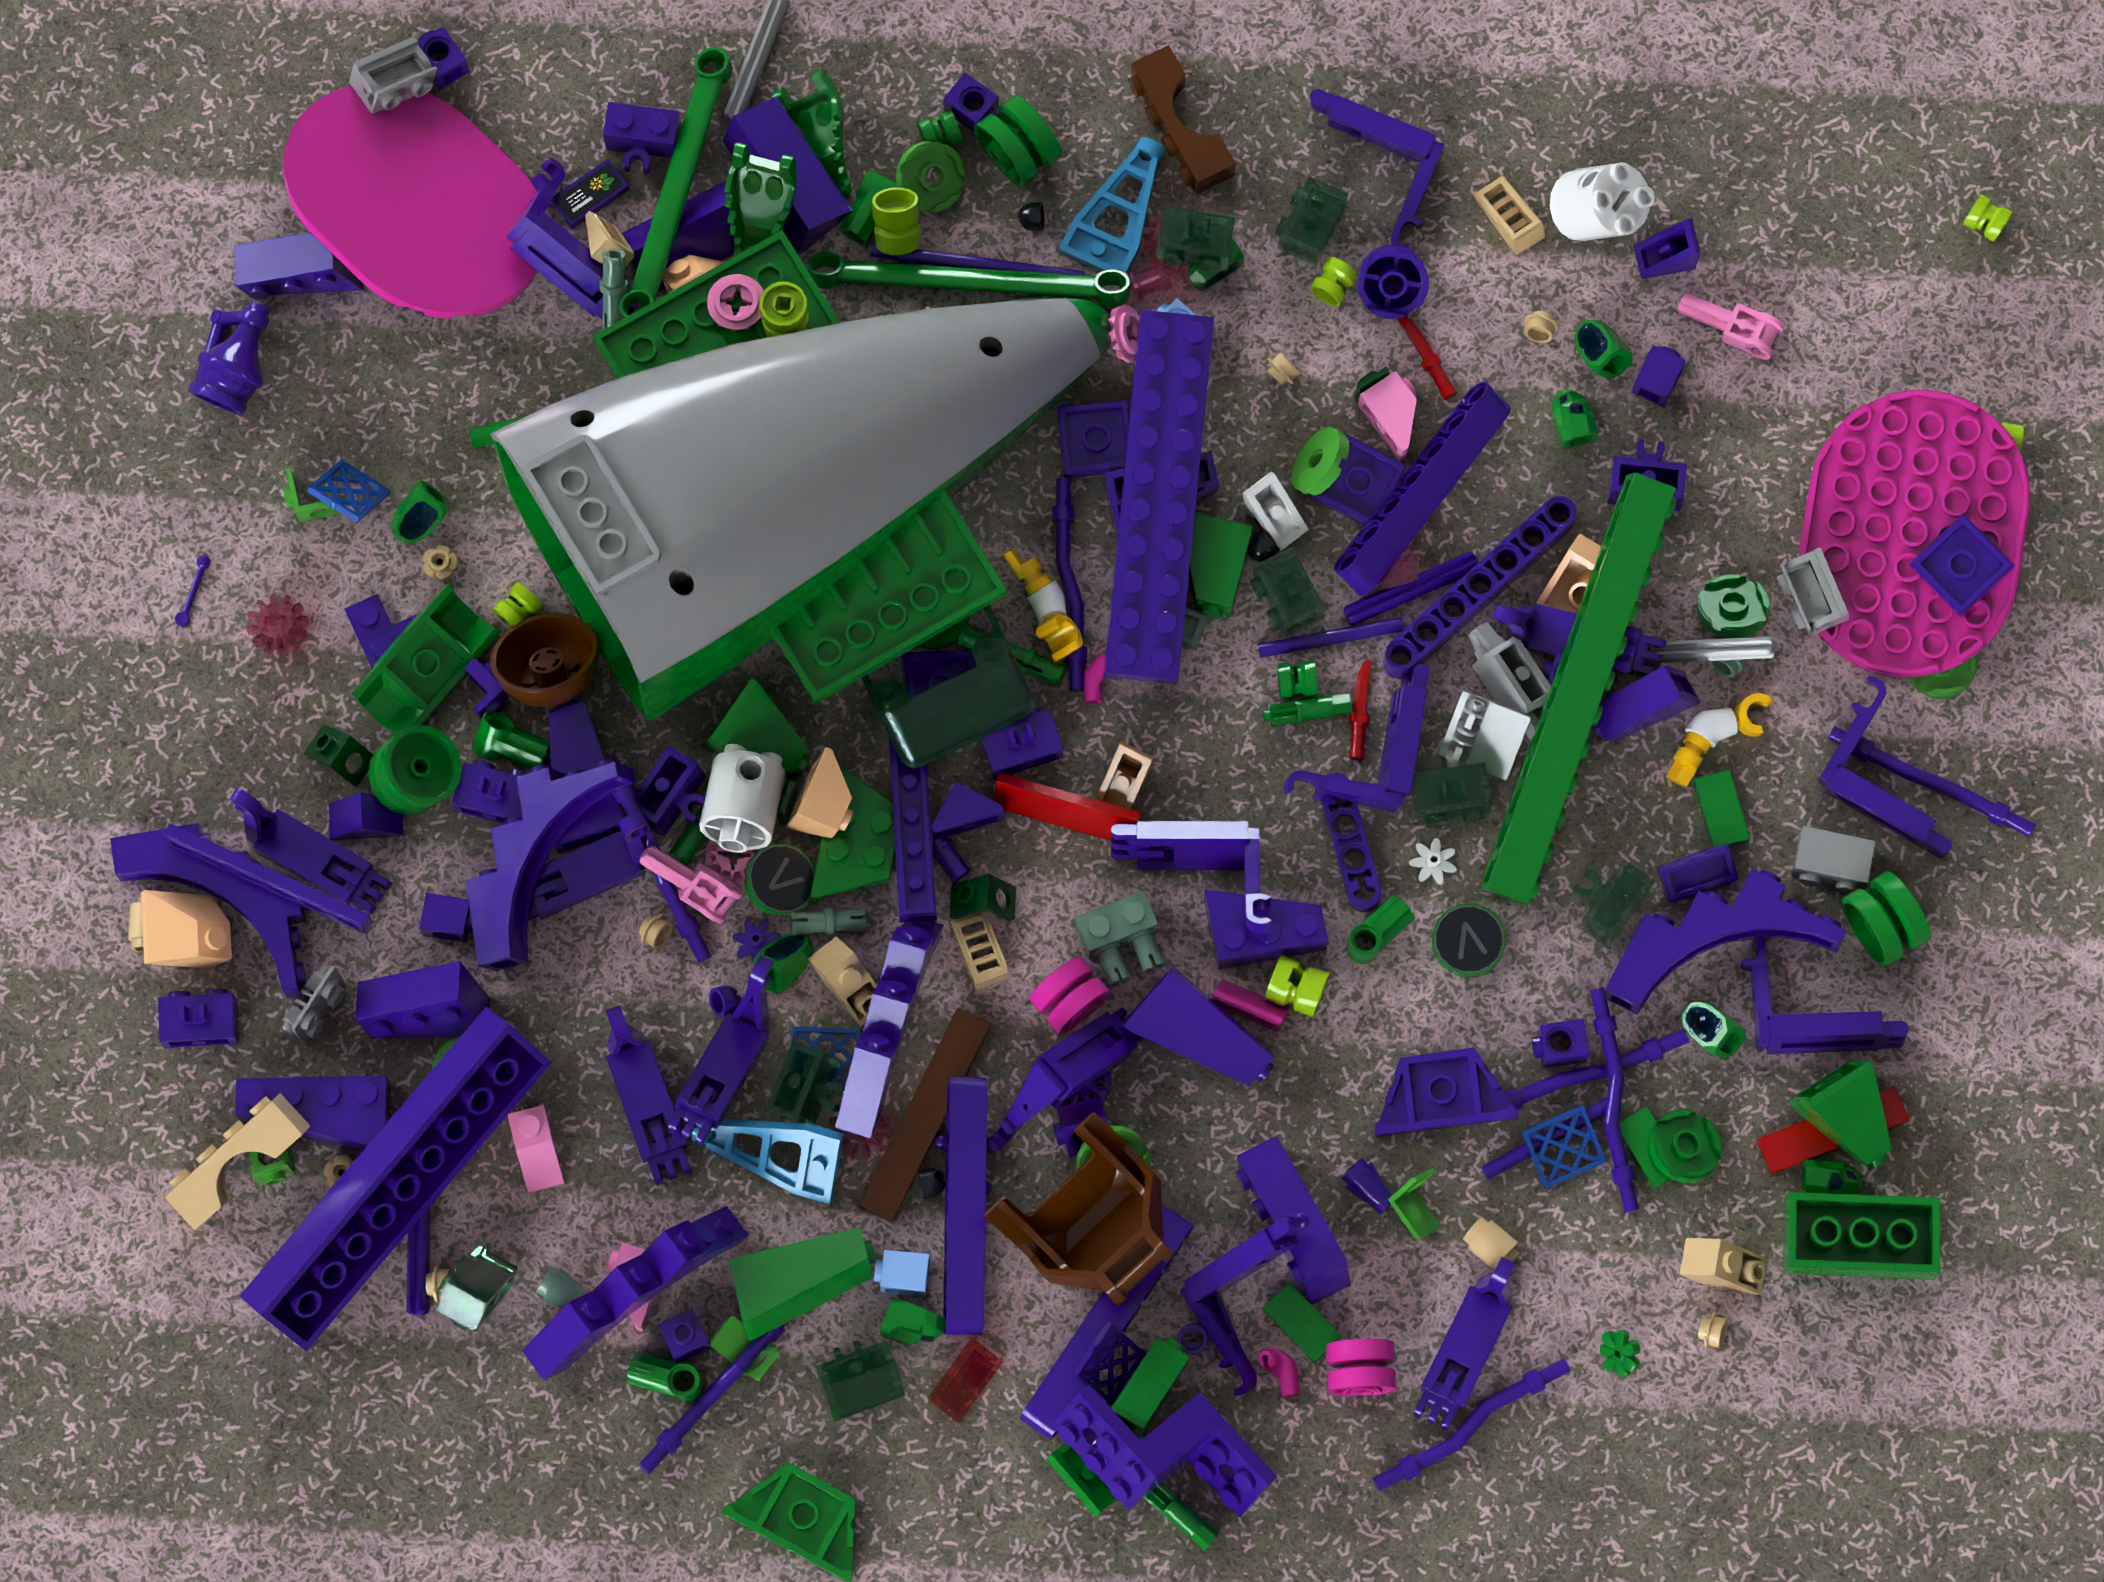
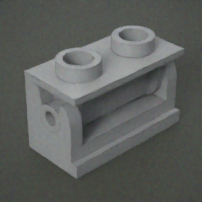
(392, 76)
(1813, 591)
(1832, 859)

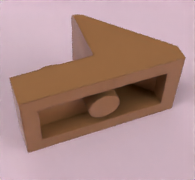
(1125, 776)

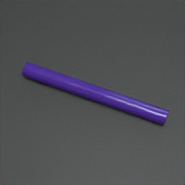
(1330, 637)
(1521, 1152)

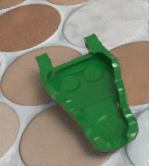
(822, 125)
(758, 196)

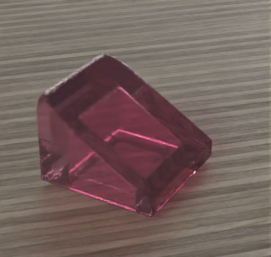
(1401, 572)

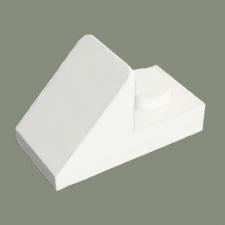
(1274, 511)

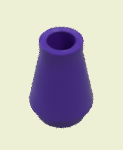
(1367, 1185)

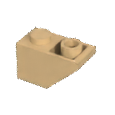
(845, 978)
(1723, 1265)

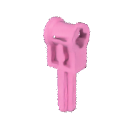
(1741, 327)
(699, 887)

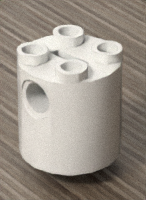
(1600, 202)
(742, 799)

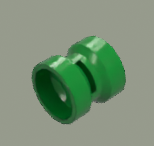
(930, 129)
(1305, 677)

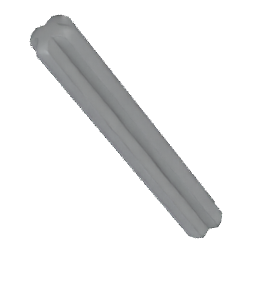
(756, 58)
(1715, 650)

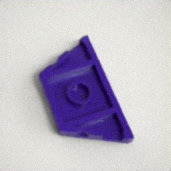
(1442, 1093)

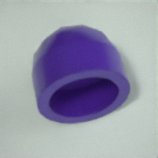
(724, 1000)
(1193, 1346)

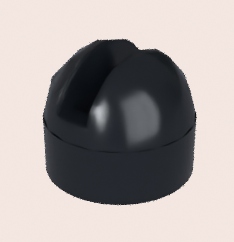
(1032, 216)
(1262, 547)
(931, 1182)

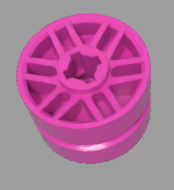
(1069, 995)
(1361, 1367)

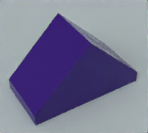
(1668, 251)
(964, 812)
(363, 817)

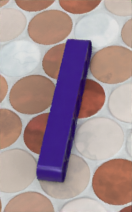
(1422, 488)
(1487, 572)
(965, 1206)
(1060, 1383)

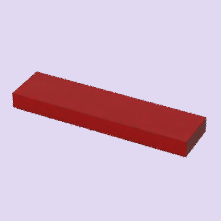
(1060, 807)
(1805, 1142)

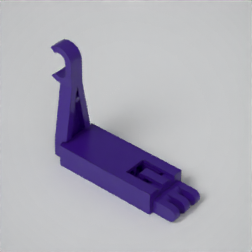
(1391, 135)
(555, 250)
(1548, 629)
(1397, 756)
(1869, 798)
(1197, 847)
(309, 854)
(590, 869)
(1814, 1030)
(726, 1060)
(1068, 1069)
(644, 1097)
(1225, 1272)
(1467, 1345)

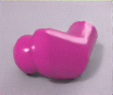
(1093, 680)
(1282, 1367)

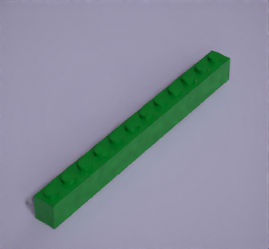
(1578, 689)

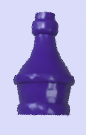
(231, 369)

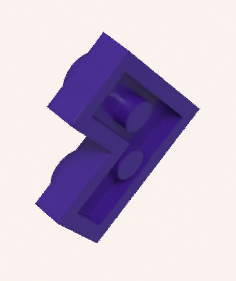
(374, 627)

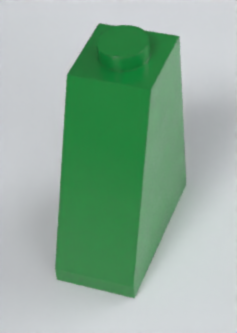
(1217, 563)
(1151, 1385)

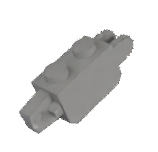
(1510, 673)

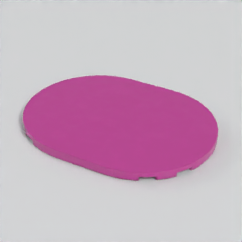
(410, 202)
(1883, 495)

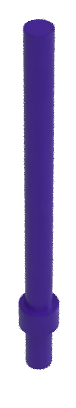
(964, 261)

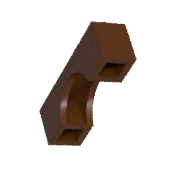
(1201, 156)

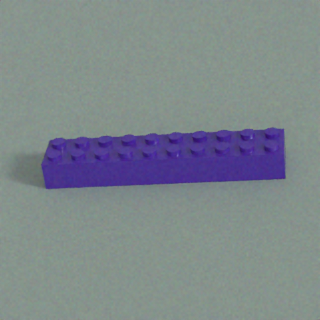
(1158, 497)
(395, 1179)

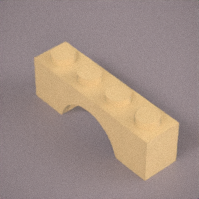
(204, 1190)

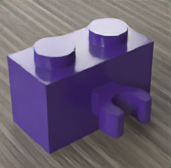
(641, 132)
(1650, 466)
(1023, 744)
(670, 790)
(487, 792)
(198, 1019)

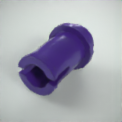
(949, 859)

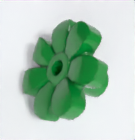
(1619, 1352)

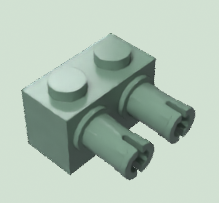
(1116, 926)

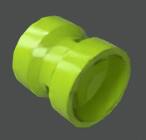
(1987, 218)
(1333, 282)
(517, 606)

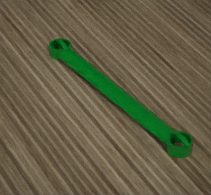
(678, 179)
(970, 279)

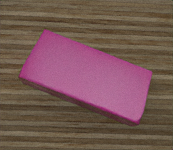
(1249, 1005)

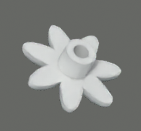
(1434, 868)

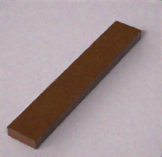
(923, 1116)

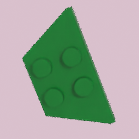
(861, 852)
(802, 1518)

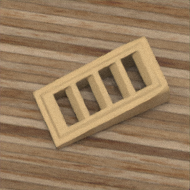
(1523, 232)
(605, 236)
(988, 976)

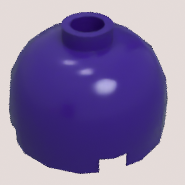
(1392, 281)

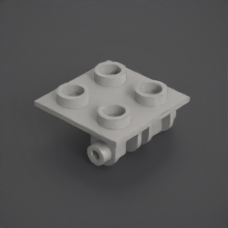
(1484, 733)
(327, 993)

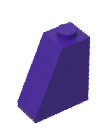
(1645, 703)

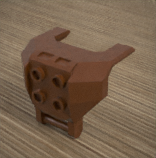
(1099, 1225)

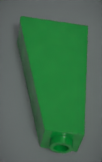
(798, 1277)

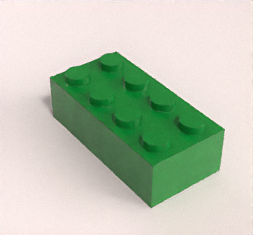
(1861, 1235)

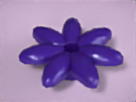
(747, 939)

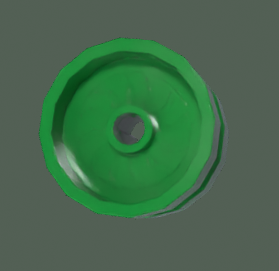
(1018, 141)
(415, 770)
(1886, 919)

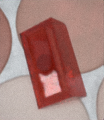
(964, 1380)

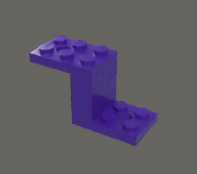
(1189, 1435)

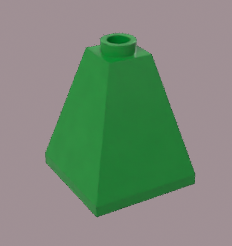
(759, 728)
(1848, 1112)

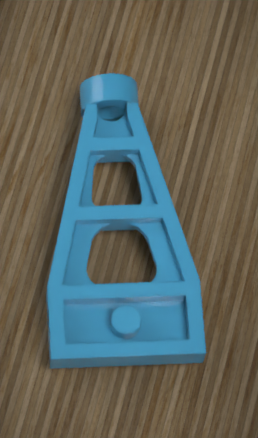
(1097, 248)
(818, 1159)

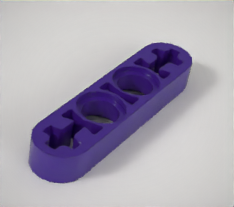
(1350, 842)

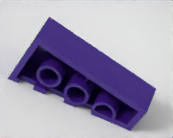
(336, 1108)
(1281, 1193)

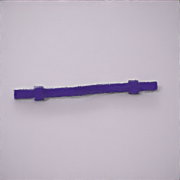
(1064, 515)
(1998, 813)
(687, 925)
(1650, 1050)
(1622, 1172)
(1531, 1383)
(670, 1439)

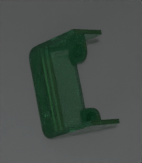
(957, 709)

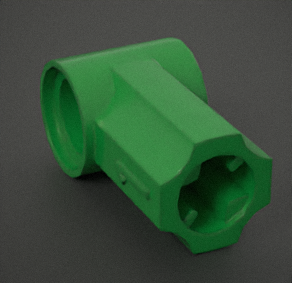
(860, 224)
(500, 739)
(1379, 928)
(662, 1376)

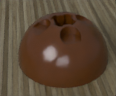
(546, 659)

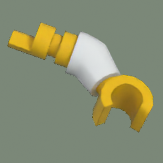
(1048, 606)
(1708, 729)

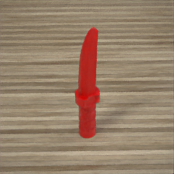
(1431, 361)
(1359, 718)

